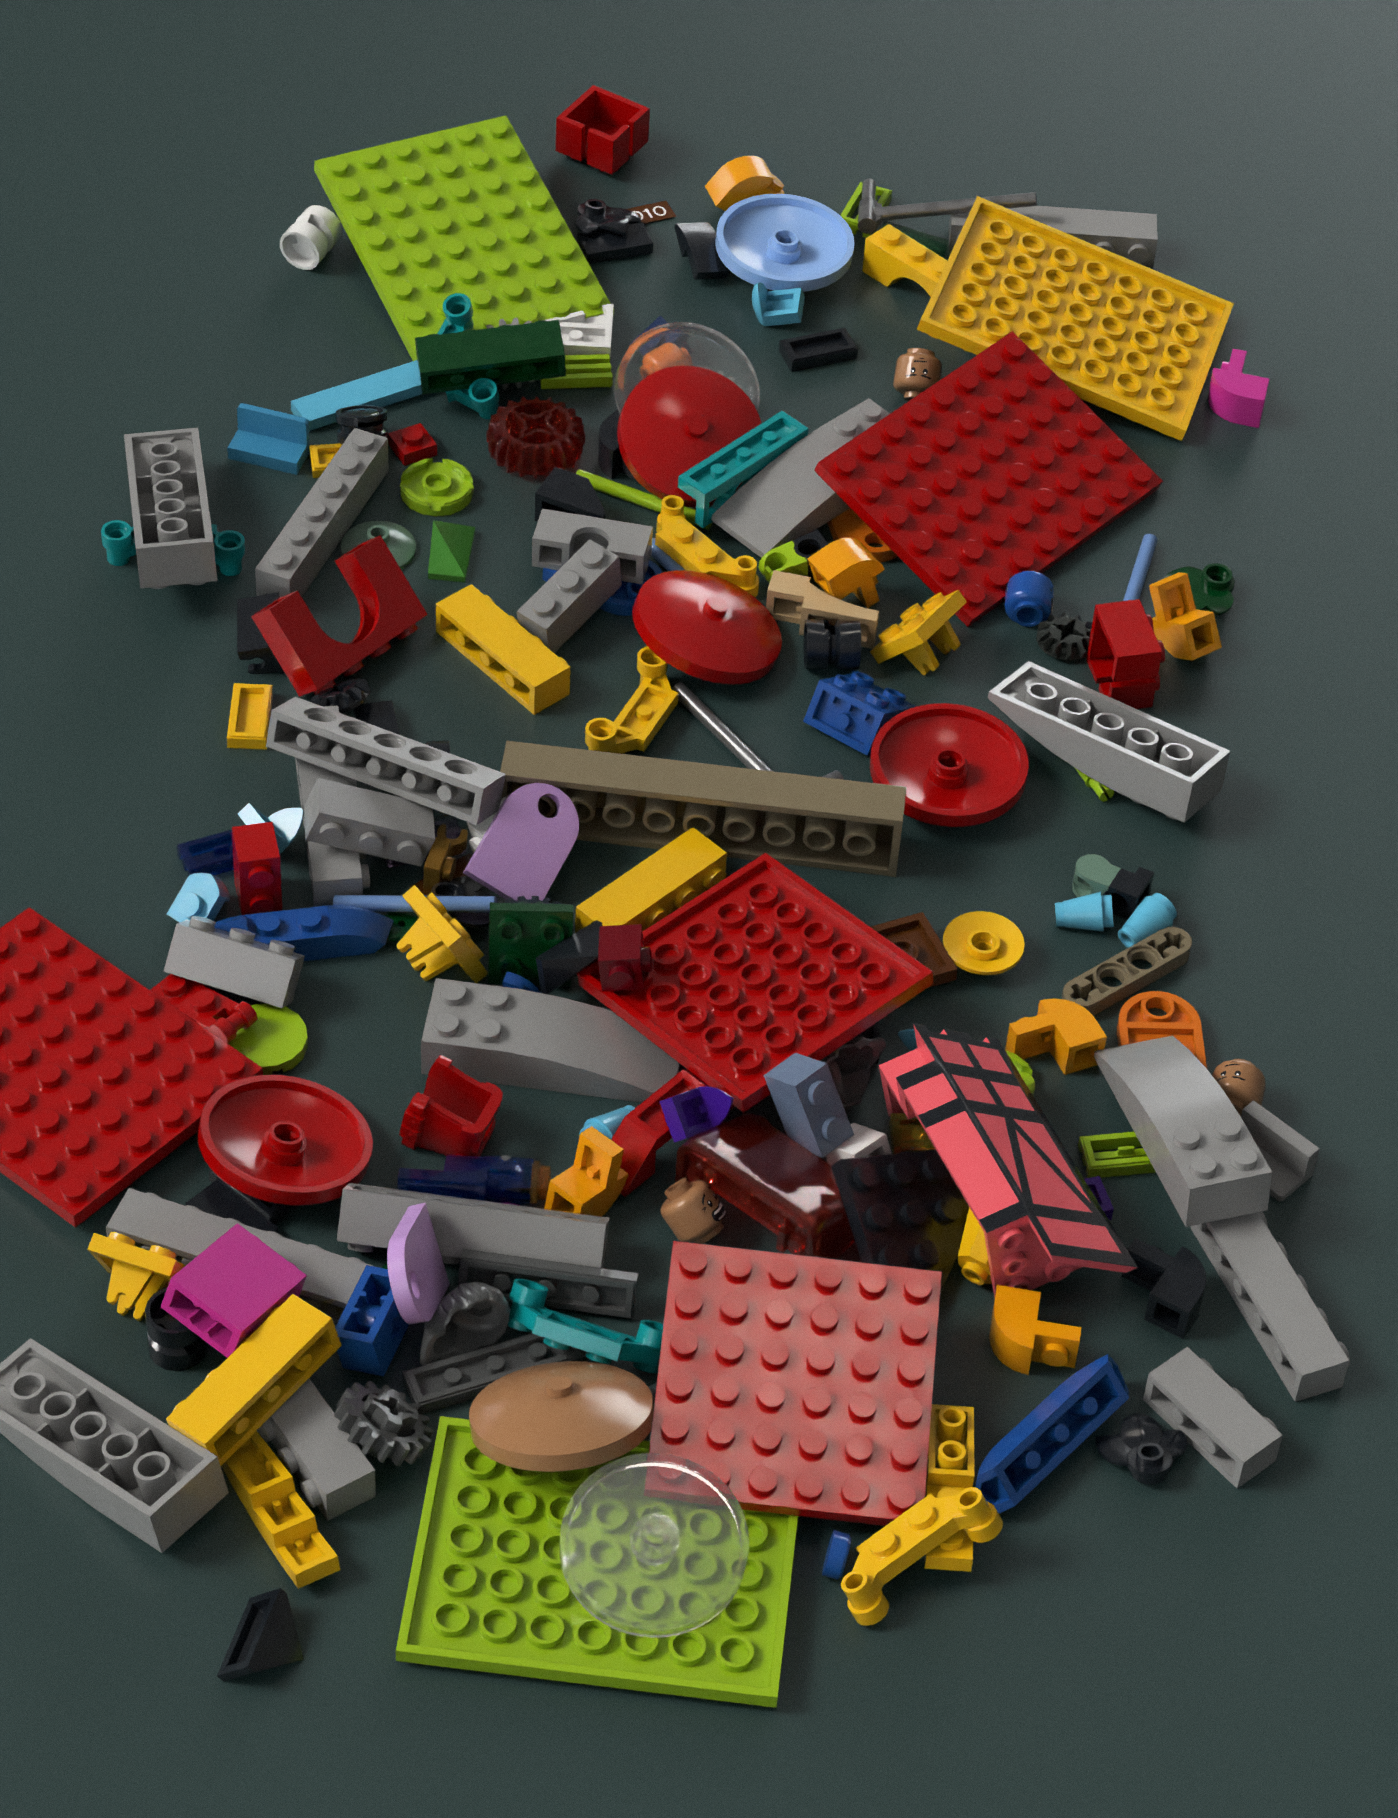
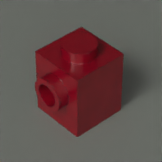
(623, 957)

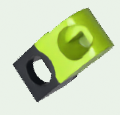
(792, 556)

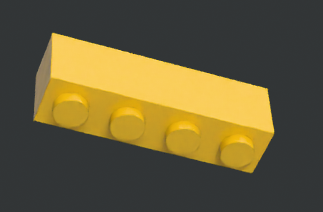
(503, 649)
(657, 884)
(257, 1378)

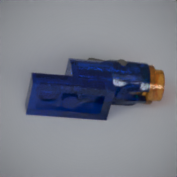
(482, 1178)

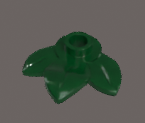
(1210, 586)

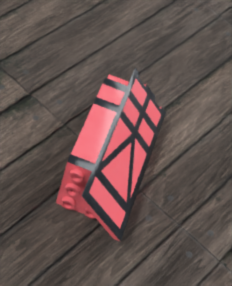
(1003, 1159)

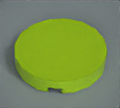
(436, 487)
(274, 1040)

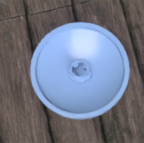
(784, 242)

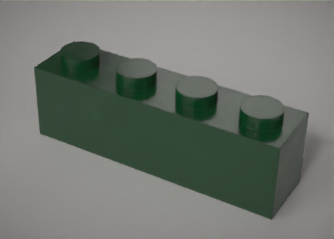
(497, 353)

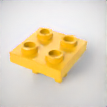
(917, 627)
(438, 940)
(133, 1270)

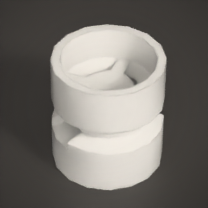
(311, 237)

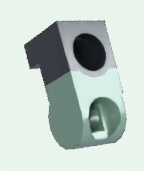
(1124, 886)

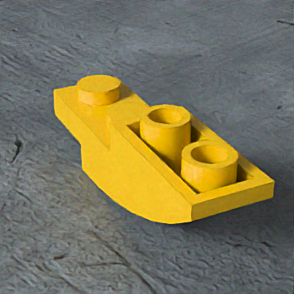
(948, 1473)

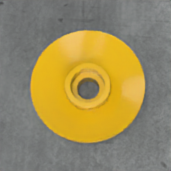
(983, 943)

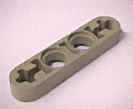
(1130, 976)

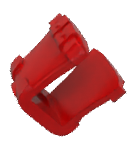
(452, 1114)

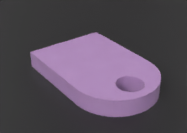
(522, 846)
(416, 1266)

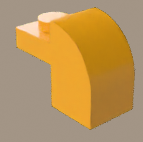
(742, 179)
(847, 568)
(1178, 624)
(1062, 1029)
(592, 1181)
(1021, 1338)

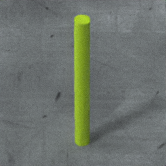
(632, 495)

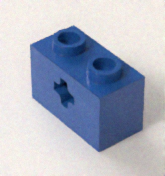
(370, 1325)

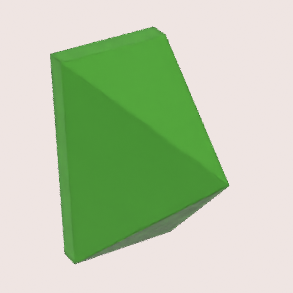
(450, 551)

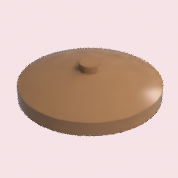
(561, 1416)

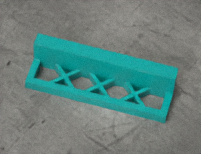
(738, 462)

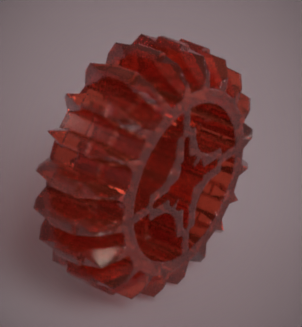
(535, 437)

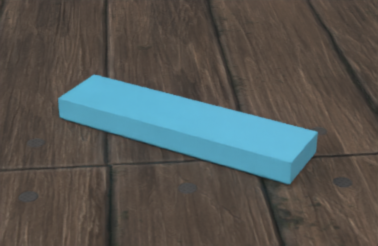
(376, 389)

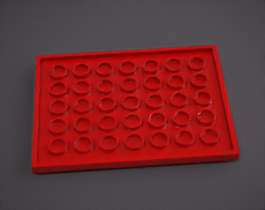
(988, 476)
(93, 1071)

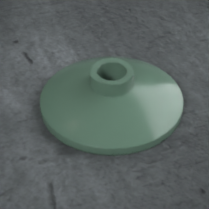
(397, 538)

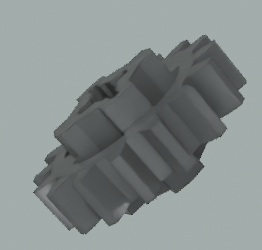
(383, 1423)

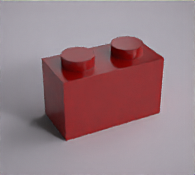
(257, 868)

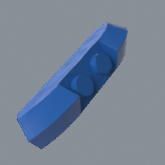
(319, 930)
(1051, 1433)

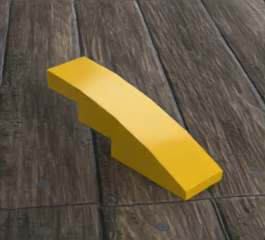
(279, 1512)

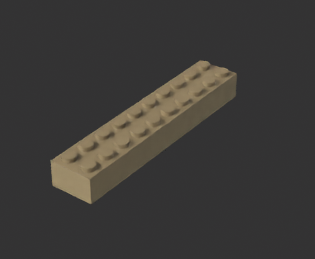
(737, 808)

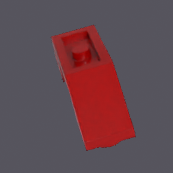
(646, 1130)

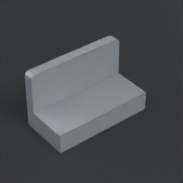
(1284, 1149)

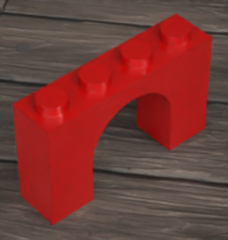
(386, 611)

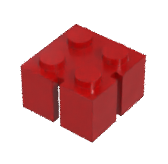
(602, 129)
(1125, 653)

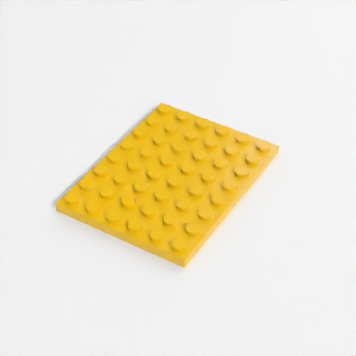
(1090, 315)

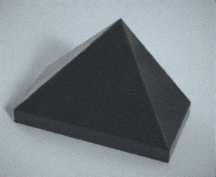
(568, 958)
(263, 1637)

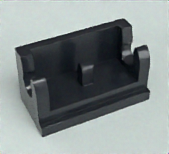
(249, 638)

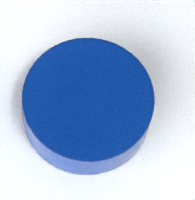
(836, 1555)

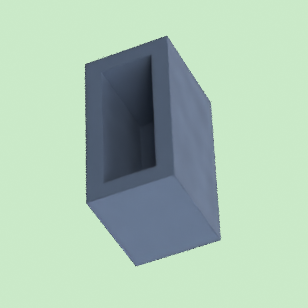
(809, 1104)

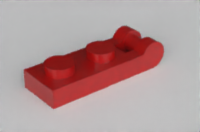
(206, 1006)

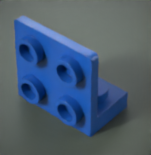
(853, 709)

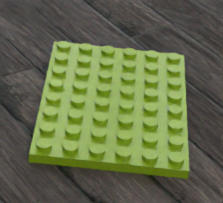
(459, 218)
(496, 1600)

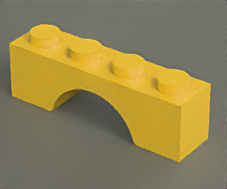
(894, 256)

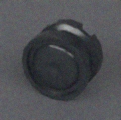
(363, 417)

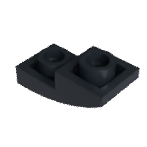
(698, 244)

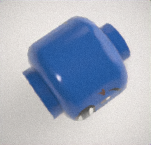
(1029, 598)

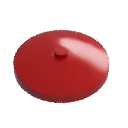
(679, 421)
(707, 627)
(954, 762)
(284, 1139)

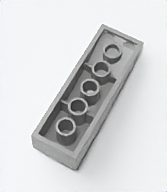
(787, 494)
(170, 508)
(1114, 741)
(541, 1042)
(1188, 1130)
(106, 1447)

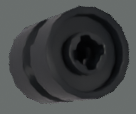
(832, 644)
(169, 1341)

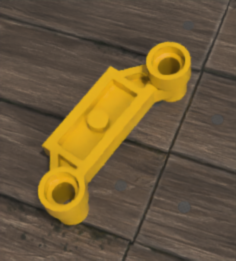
(697, 552)
(641, 715)
(908, 1540)

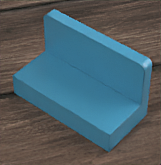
(270, 439)

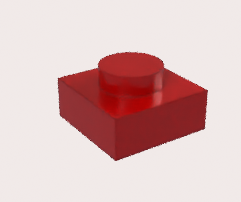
(412, 444)

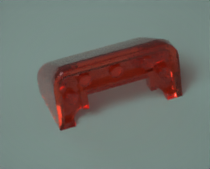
(772, 1183)

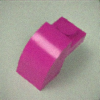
(1237, 395)

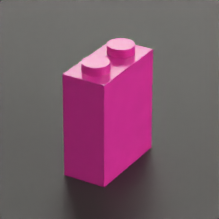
(231, 1289)

